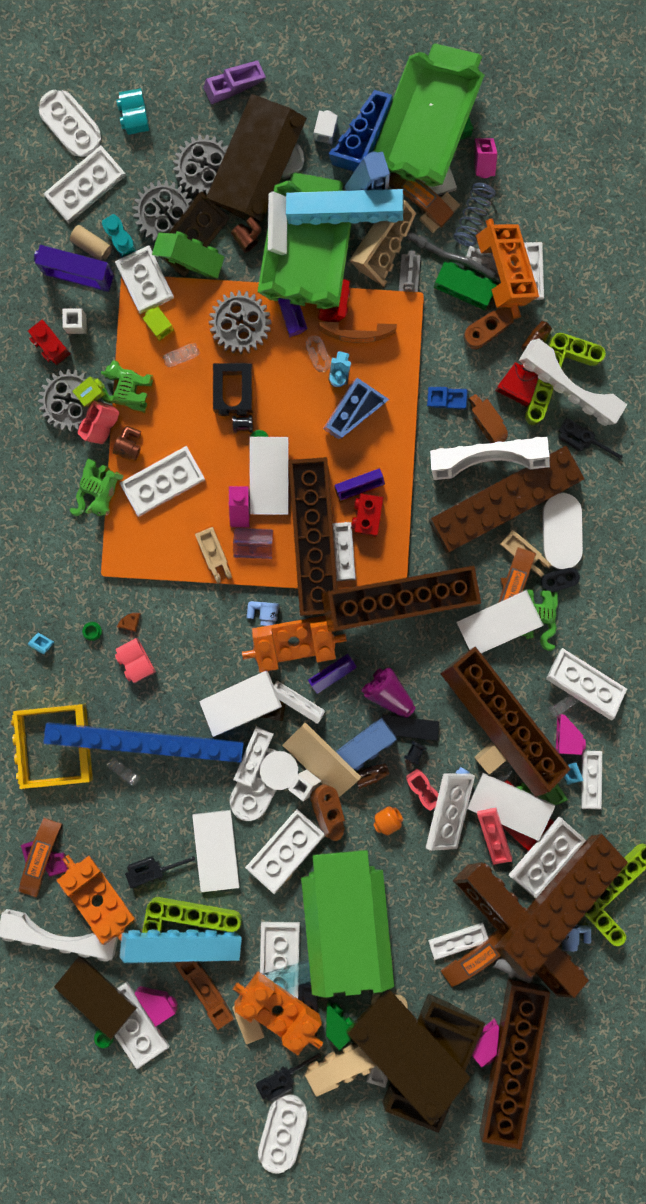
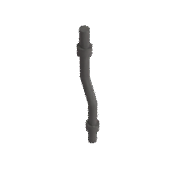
(422, 242)

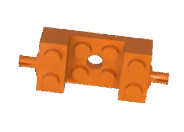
(517, 281)
(272, 642)
(82, 884)
(294, 1024)

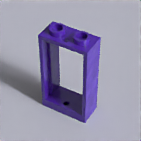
(74, 268)

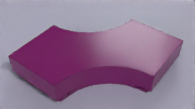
(55, 864)

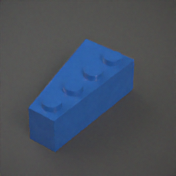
(362, 133)

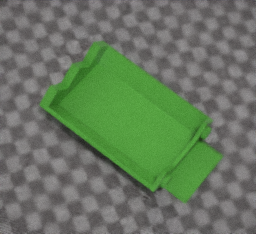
(421, 137)
(314, 256)
(347, 925)

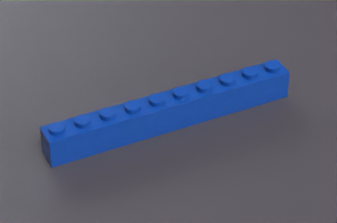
(143, 742)

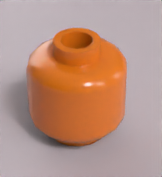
(388, 820)

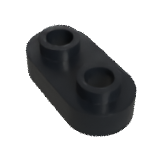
(559, 579)

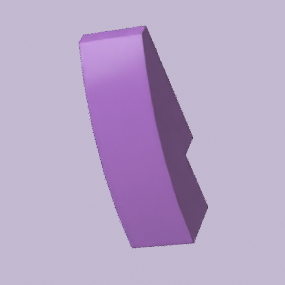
(233, 81)

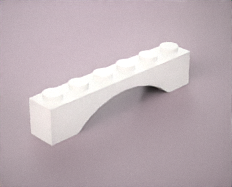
(542, 360)
(528, 452)
(19, 927)

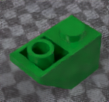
(337, 1025)

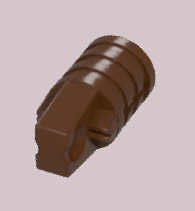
(541, 331)
(372, 775)

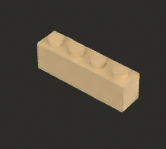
(380, 246)
(337, 1068)

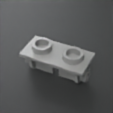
(409, 272)

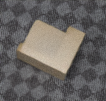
(490, 758)

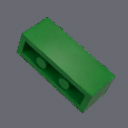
(464, 285)

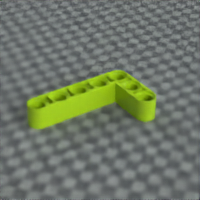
(560, 352)
(613, 890)
(184, 917)

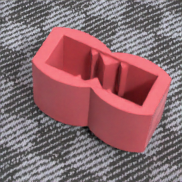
(98, 421)
(135, 661)
(420, 785)

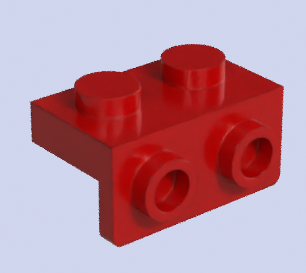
(337, 313)

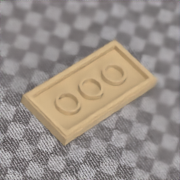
(321, 759)

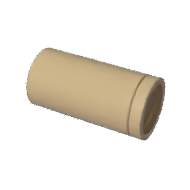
(90, 243)

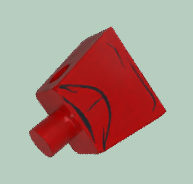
(518, 384)

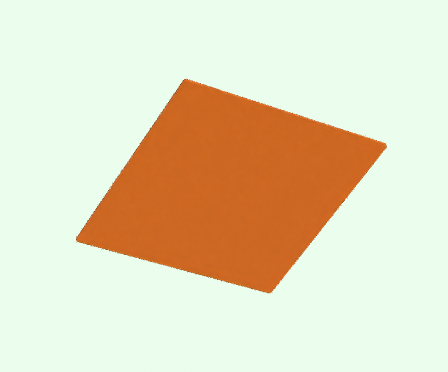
(286, 402)

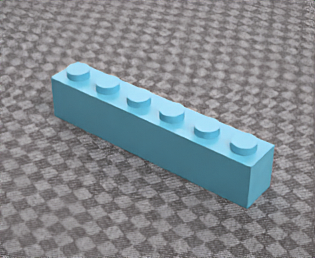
(344, 206)
(179, 946)

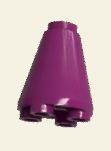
(389, 693)

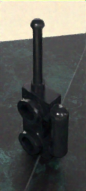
(582, 434)
(153, 872)
(282, 1077)

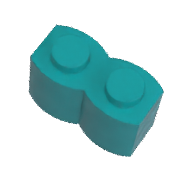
(133, 111)
(117, 234)

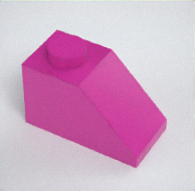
(485, 157)
(239, 506)
(568, 737)
(156, 1004)
(487, 1044)

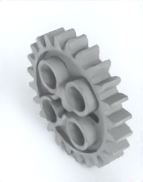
(196, 181)
(150, 222)
(248, 308)
(65, 416)

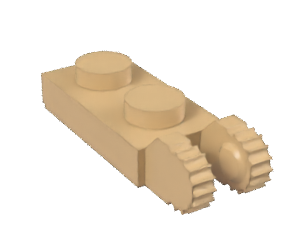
(514, 540)
(213, 552)

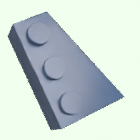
(370, 174)
(353, 408)
(367, 744)

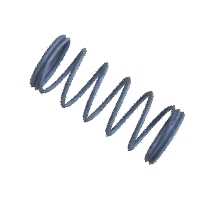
(459, 234)

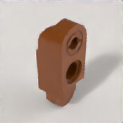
(501, 319)
(488, 420)
(332, 825)

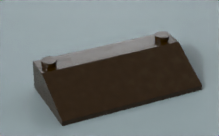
(256, 158)
(457, 1034)
(409, 1056)

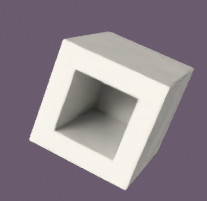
(325, 127)
(74, 321)
(304, 785)

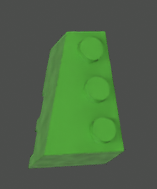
(189, 253)

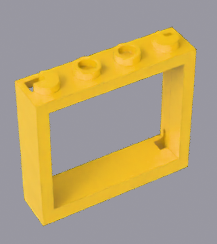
(21, 758)

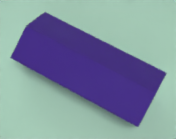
(292, 317)
(359, 484)
(332, 673)

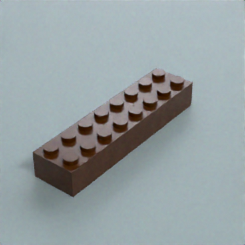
(505, 500)
(312, 532)
(400, 598)
(505, 722)
(560, 906)
(502, 911)
(515, 1064)

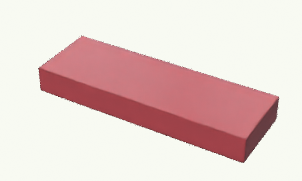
(494, 836)

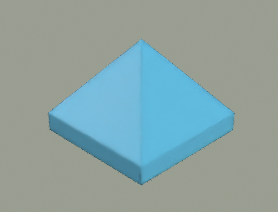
(40, 643)
(574, 774)

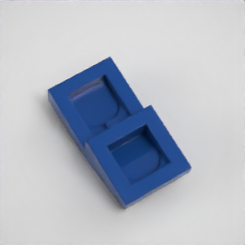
(447, 398)

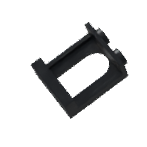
(245, 405)

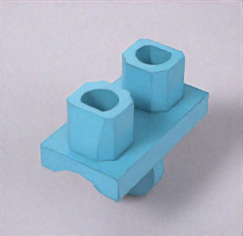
(339, 369)

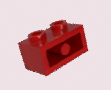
(51, 345)
(368, 515)

